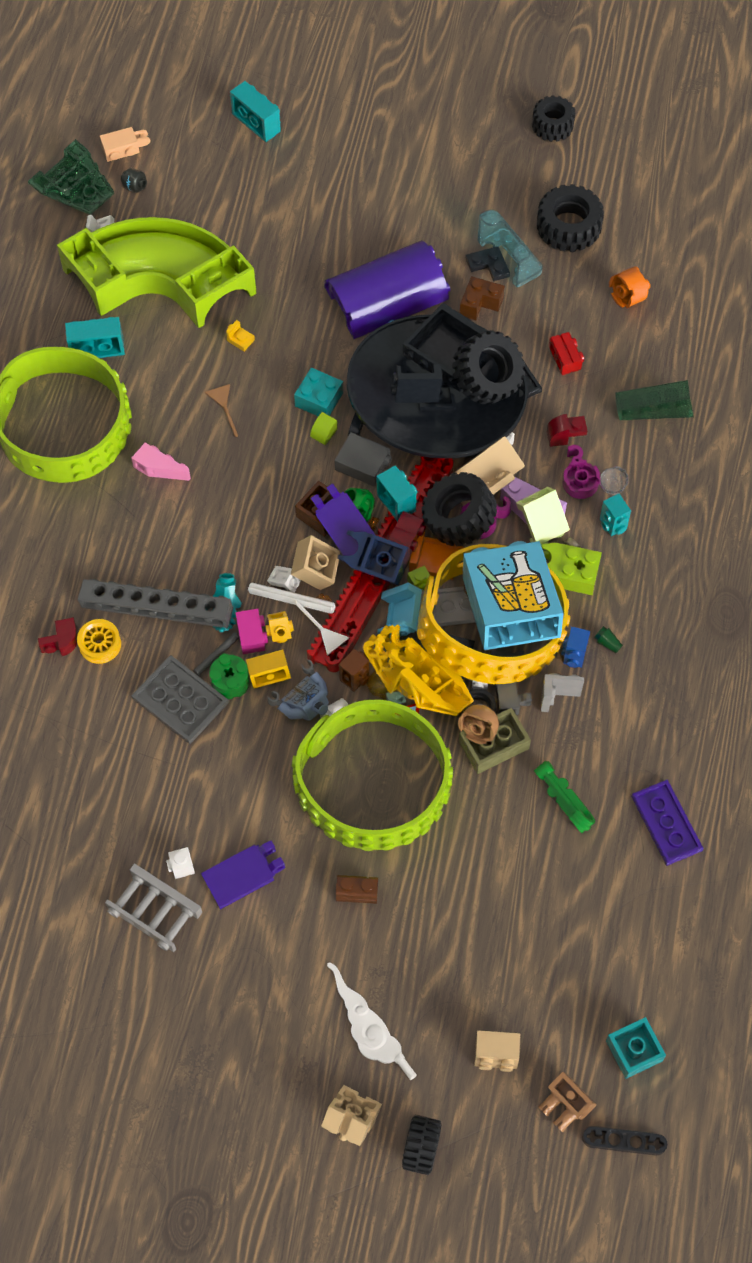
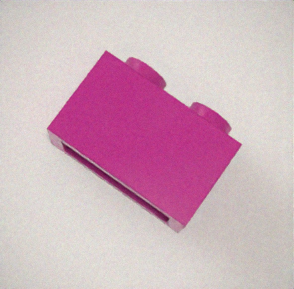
(250, 631)

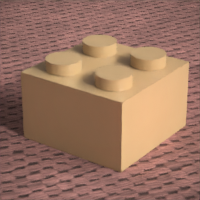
(315, 562)
(497, 1050)

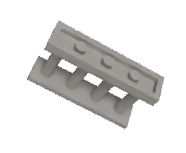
(156, 887)

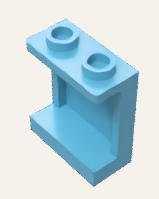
(403, 607)

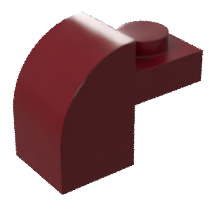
(562, 428)
(64, 640)

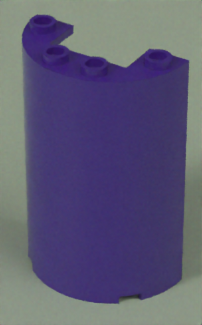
(389, 288)

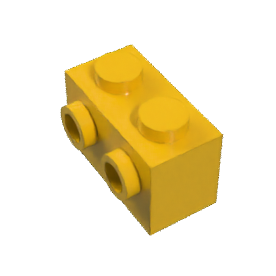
(271, 668)

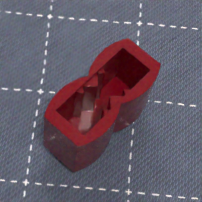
(408, 530)

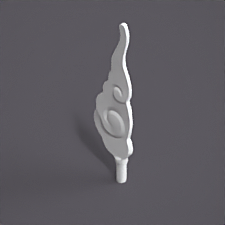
(369, 1029)

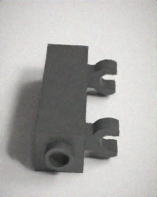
(507, 694)

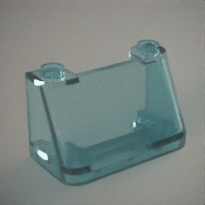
(496, 231)

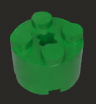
(229, 676)

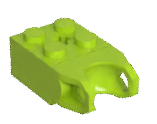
(573, 566)

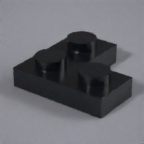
(491, 259)

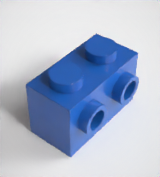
(575, 647)

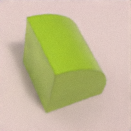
(324, 428)

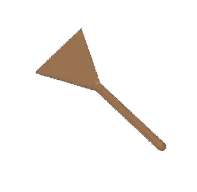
(220, 396)

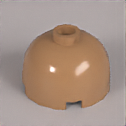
(479, 723)

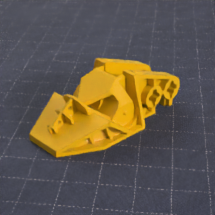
(416, 673)

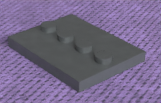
(180, 699)

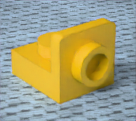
(238, 336)

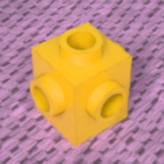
(279, 627)

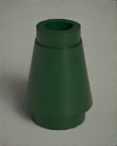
(607, 639)

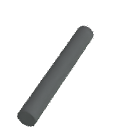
(214, 655)

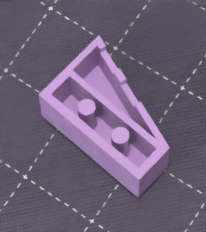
(518, 490)

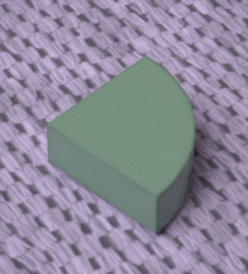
(396, 697)

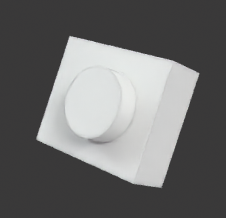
(93, 224)

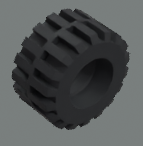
(553, 128)
(421, 1144)

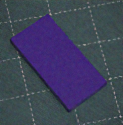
(667, 822)

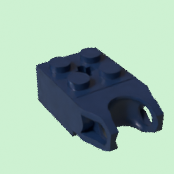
(371, 553)

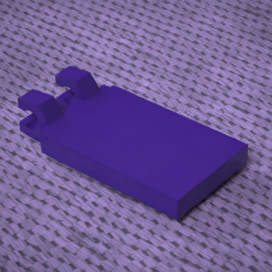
(339, 517)
(242, 874)

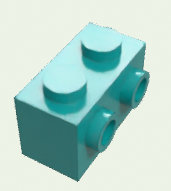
(615, 515)

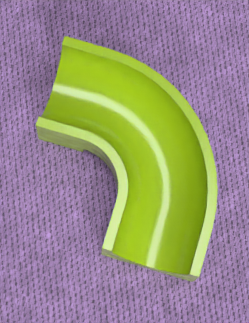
(158, 259)

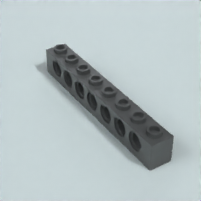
(145, 607)

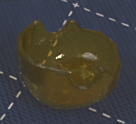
(376, 686)

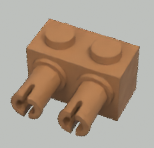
(566, 1091)

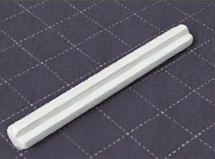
(290, 597)

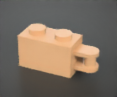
(123, 143)

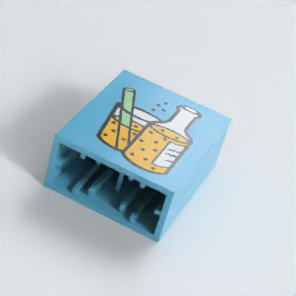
(512, 595)

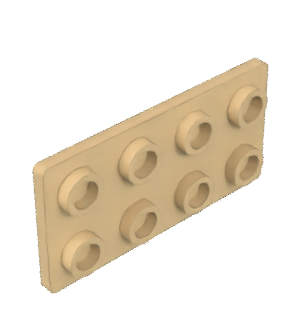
(494, 465)

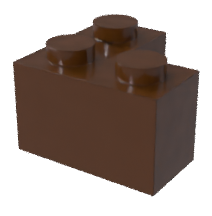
(481, 294)
(306, 508)

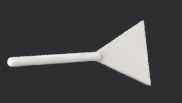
(331, 639)

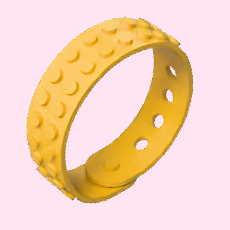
(467, 661)

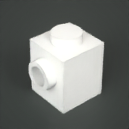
(180, 863)

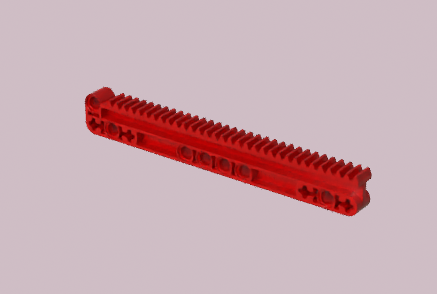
(361, 595)

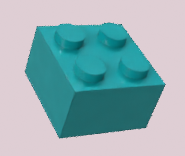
(318, 393)
(396, 492)
(635, 1048)

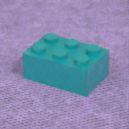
(255, 111)
(96, 336)

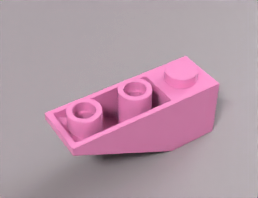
(156, 464)

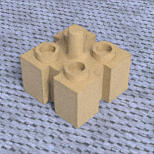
(351, 1115)

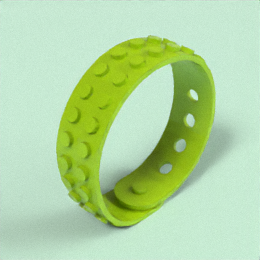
(73, 361)
(361, 712)

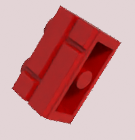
(566, 353)

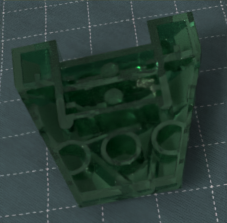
(74, 180)

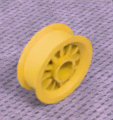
(111, 641)

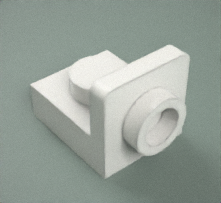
(282, 578)

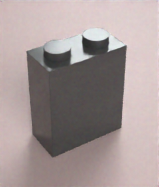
(362, 459)

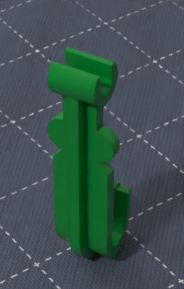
(566, 798)

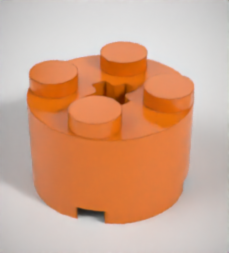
(629, 287)

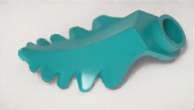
(226, 587)

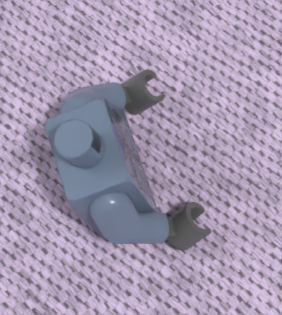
(304, 699)

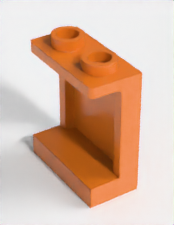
(431, 554)

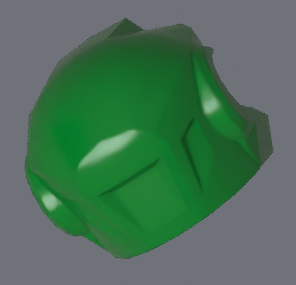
(363, 501)

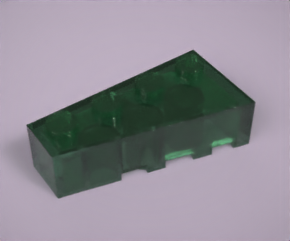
(655, 402)

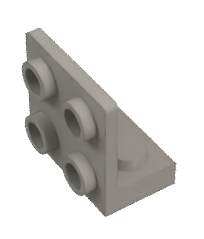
(559, 685)

